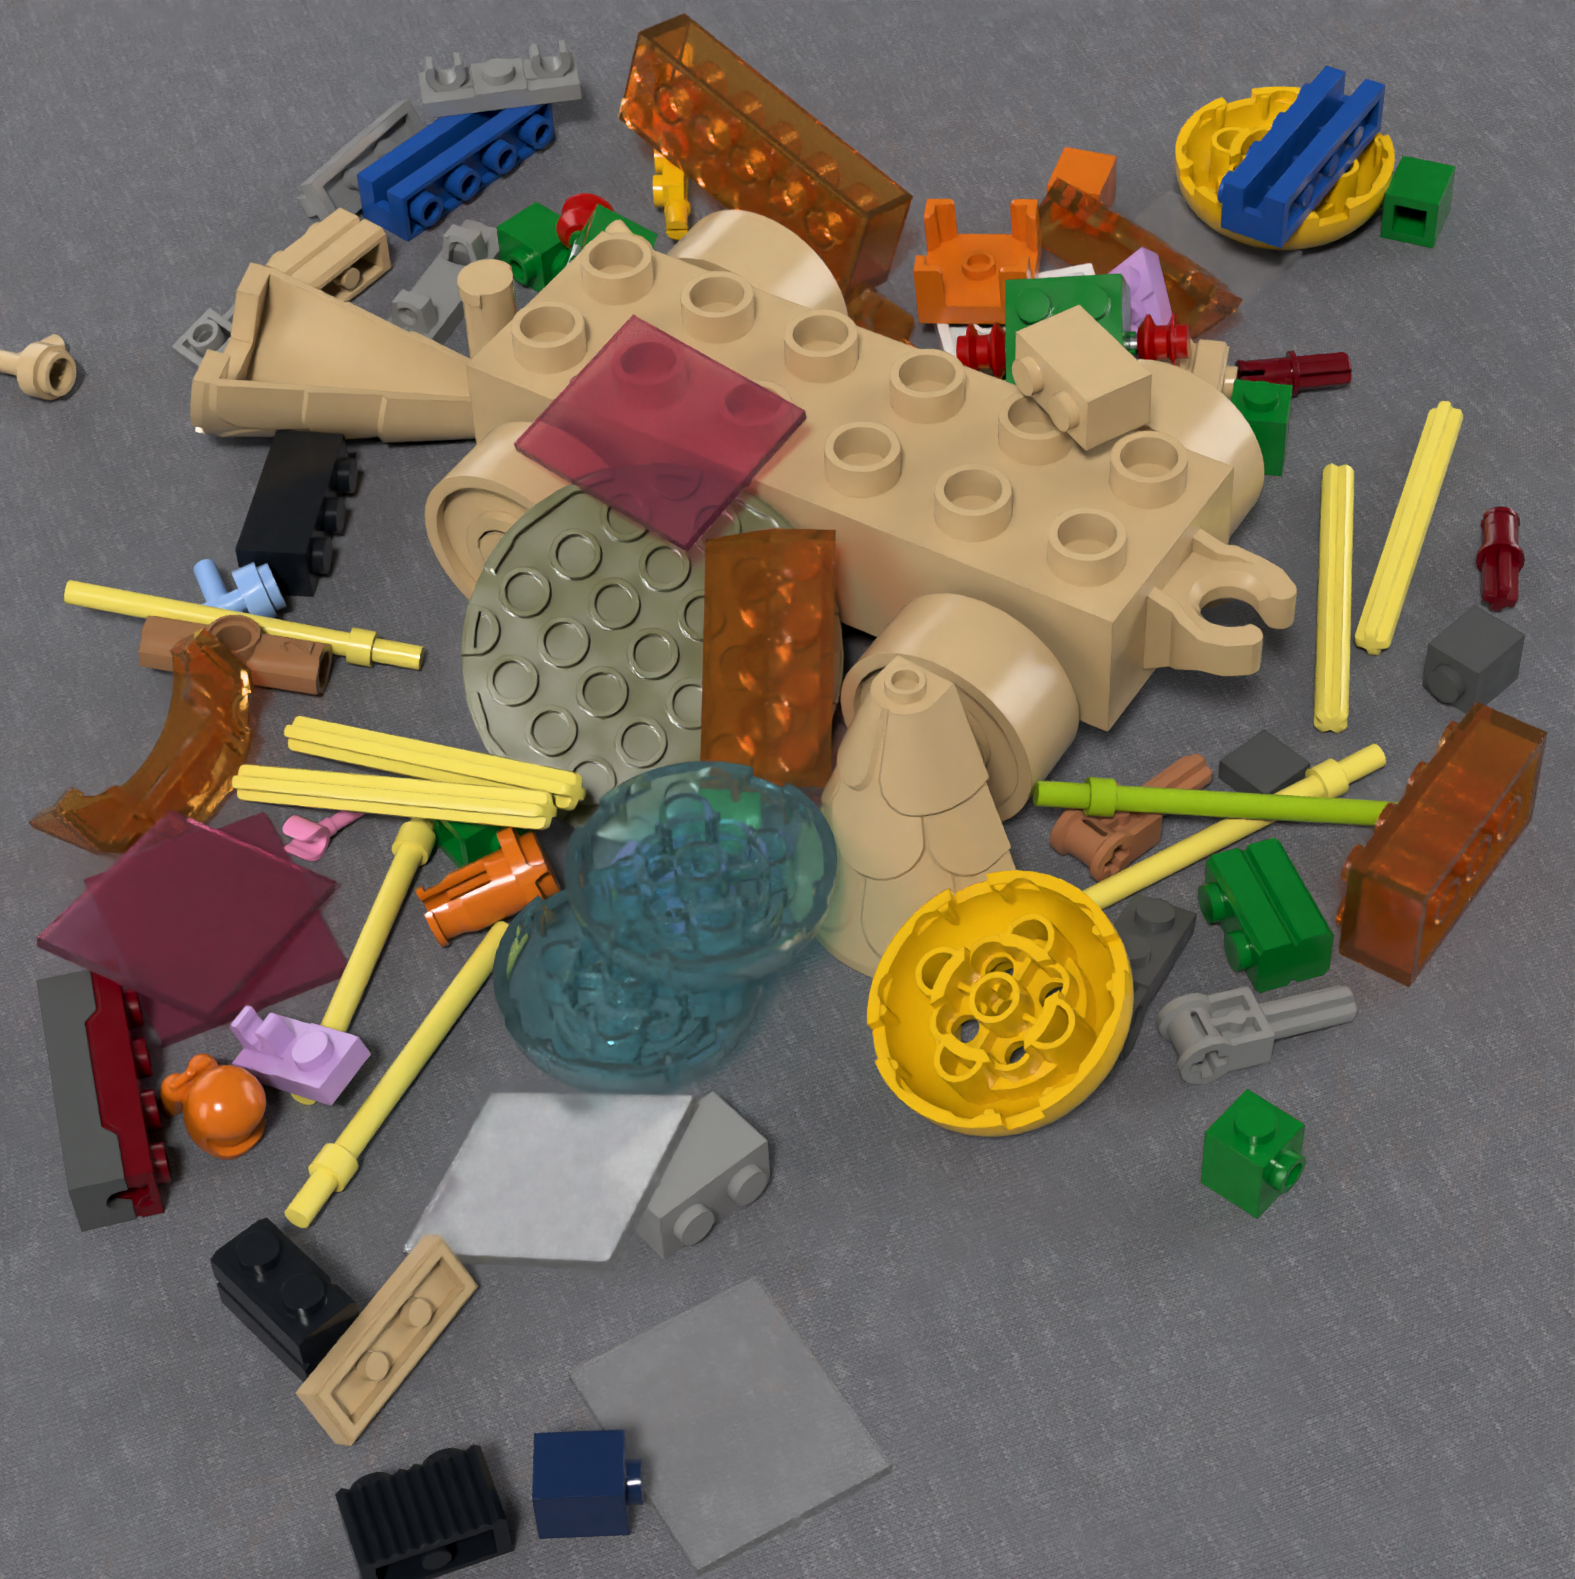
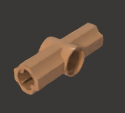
(272, 659)

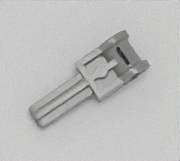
(1240, 1033)

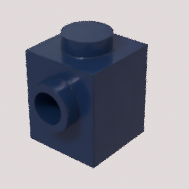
(584, 1484)

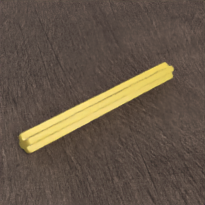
(1408, 529)
(1334, 599)
(429, 760)
(396, 796)

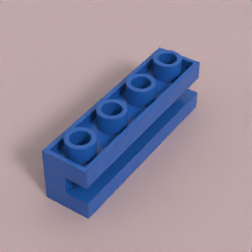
(1300, 157)
(449, 165)

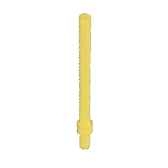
(359, 646)
(1325, 779)
(410, 850)
(337, 1161)

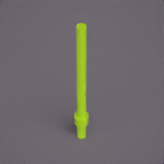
(1104, 797)

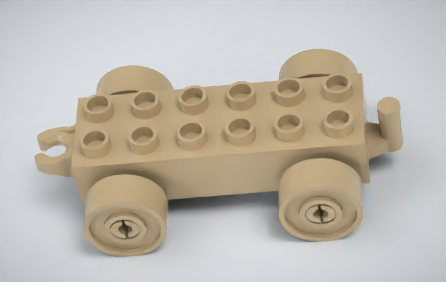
(954, 498)

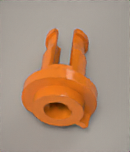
(489, 887)

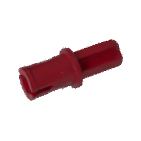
(1300, 371)
(1500, 557)

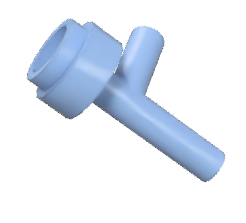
(255, 592)

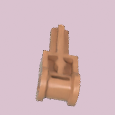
(1114, 842)

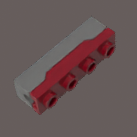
(101, 1099)

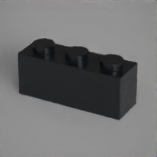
(298, 508)

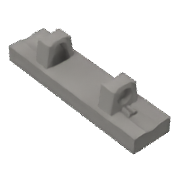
(434, 301)

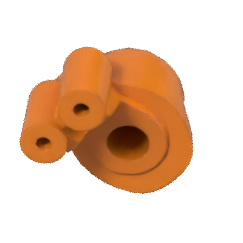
(219, 1106)

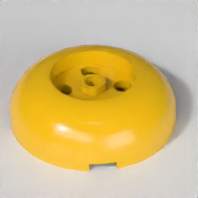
(1218, 141)
(951, 970)

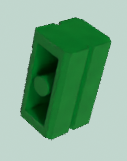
(1265, 915)

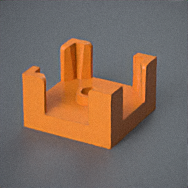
(967, 272)

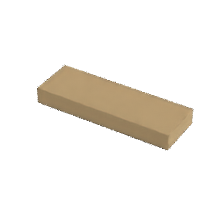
(387, 1340)

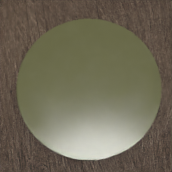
(594, 642)

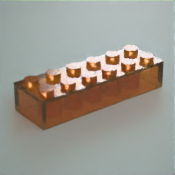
(762, 150)

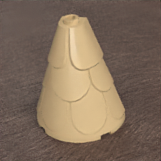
(326, 368)
(905, 812)

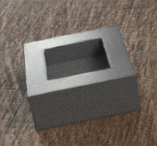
(1262, 766)

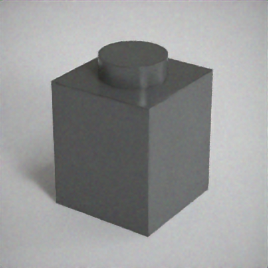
(1473, 660)

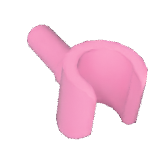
(313, 838)

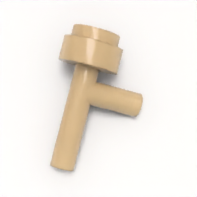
(41, 368)

